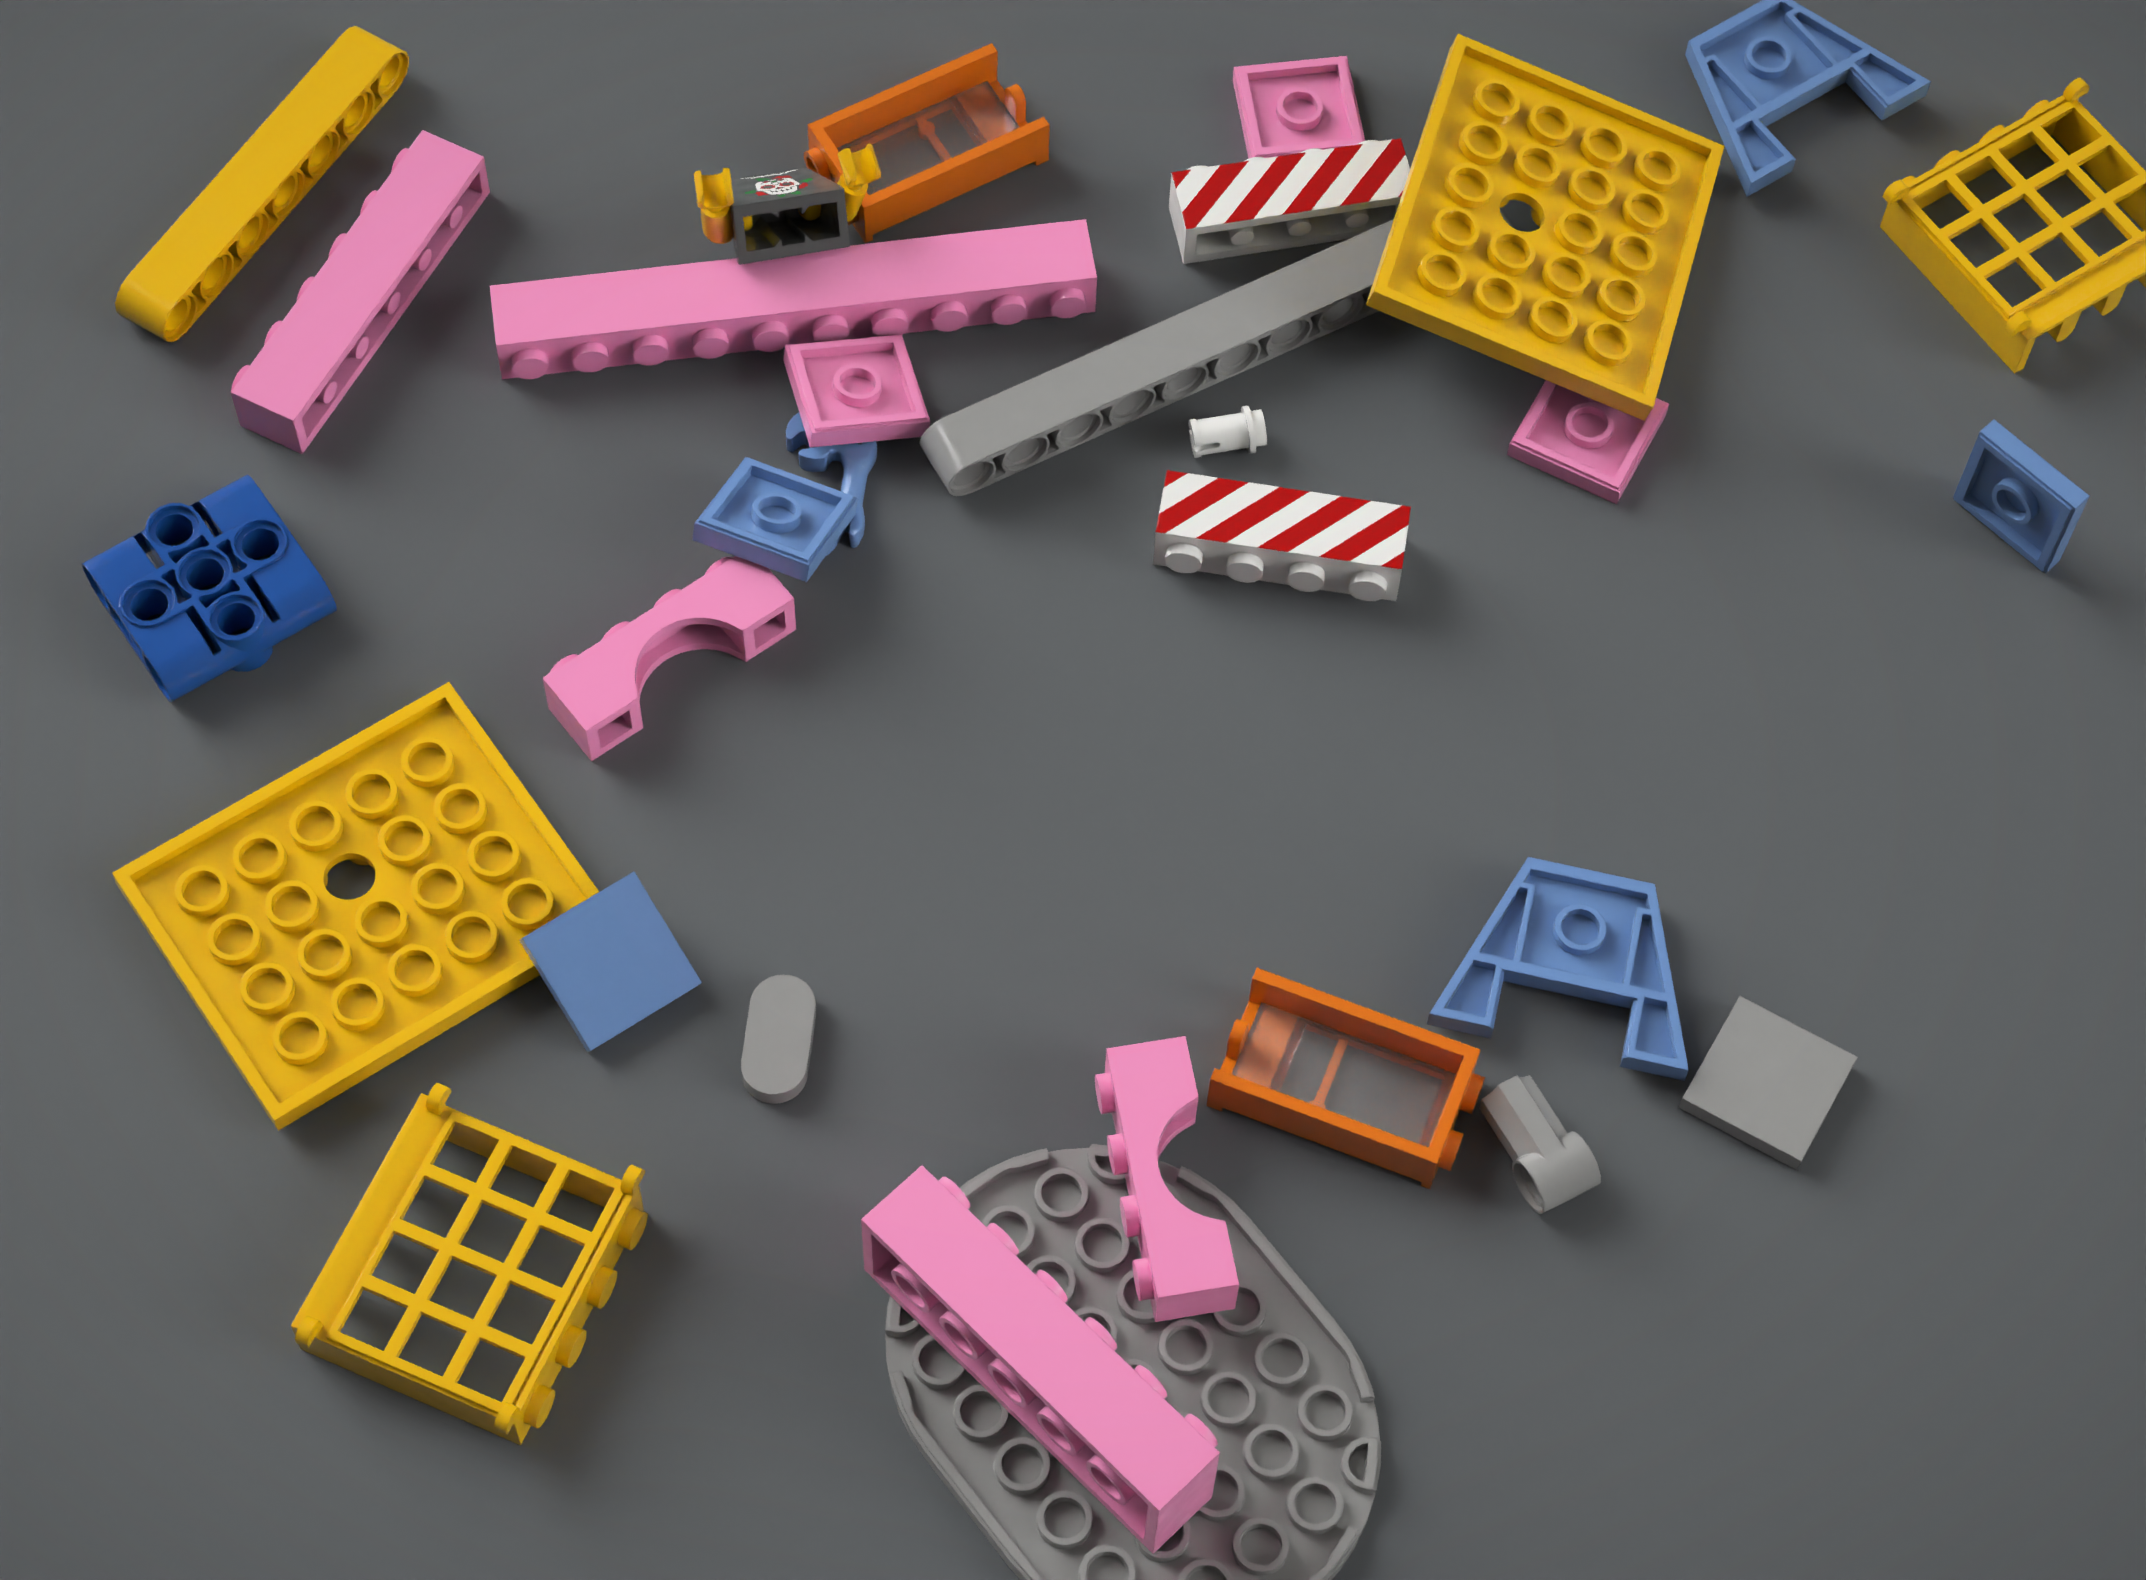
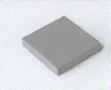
(1768, 1082)

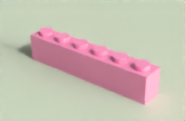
(360, 291)

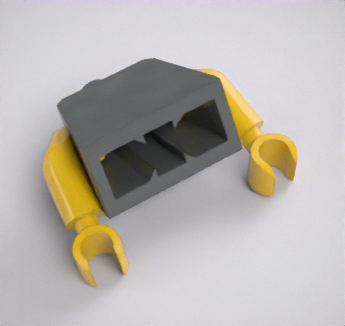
(785, 210)

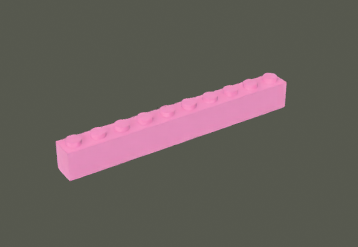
(793, 299)

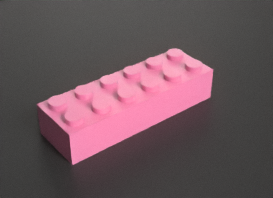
(1040, 1357)

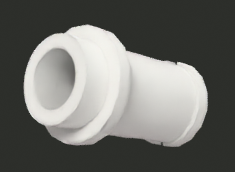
(1228, 432)

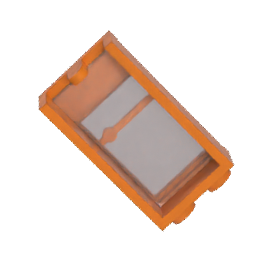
(931, 139)
(1347, 1078)

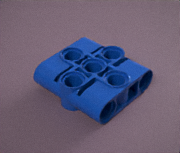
(224, 554)

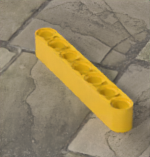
(261, 184)

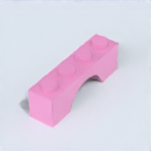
(728, 610)
(1184, 1255)

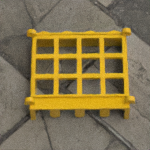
(2059, 304)
(381, 1216)

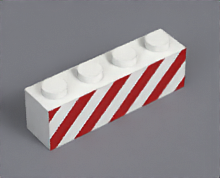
(1286, 199)
(1281, 536)

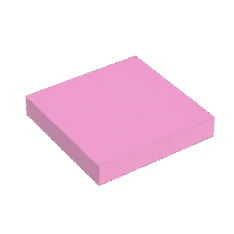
(1297, 106)
(856, 390)
(1584, 440)

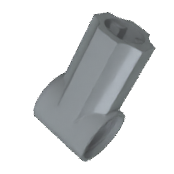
(1546, 1159)

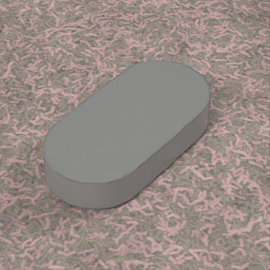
(778, 1039)

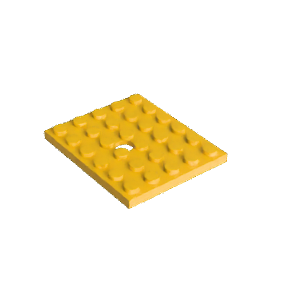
(1616, 212)
(336, 988)

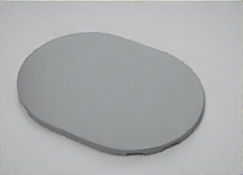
(1264, 1377)

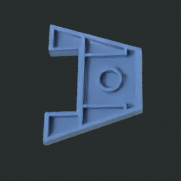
(1776, 62)
(1581, 939)

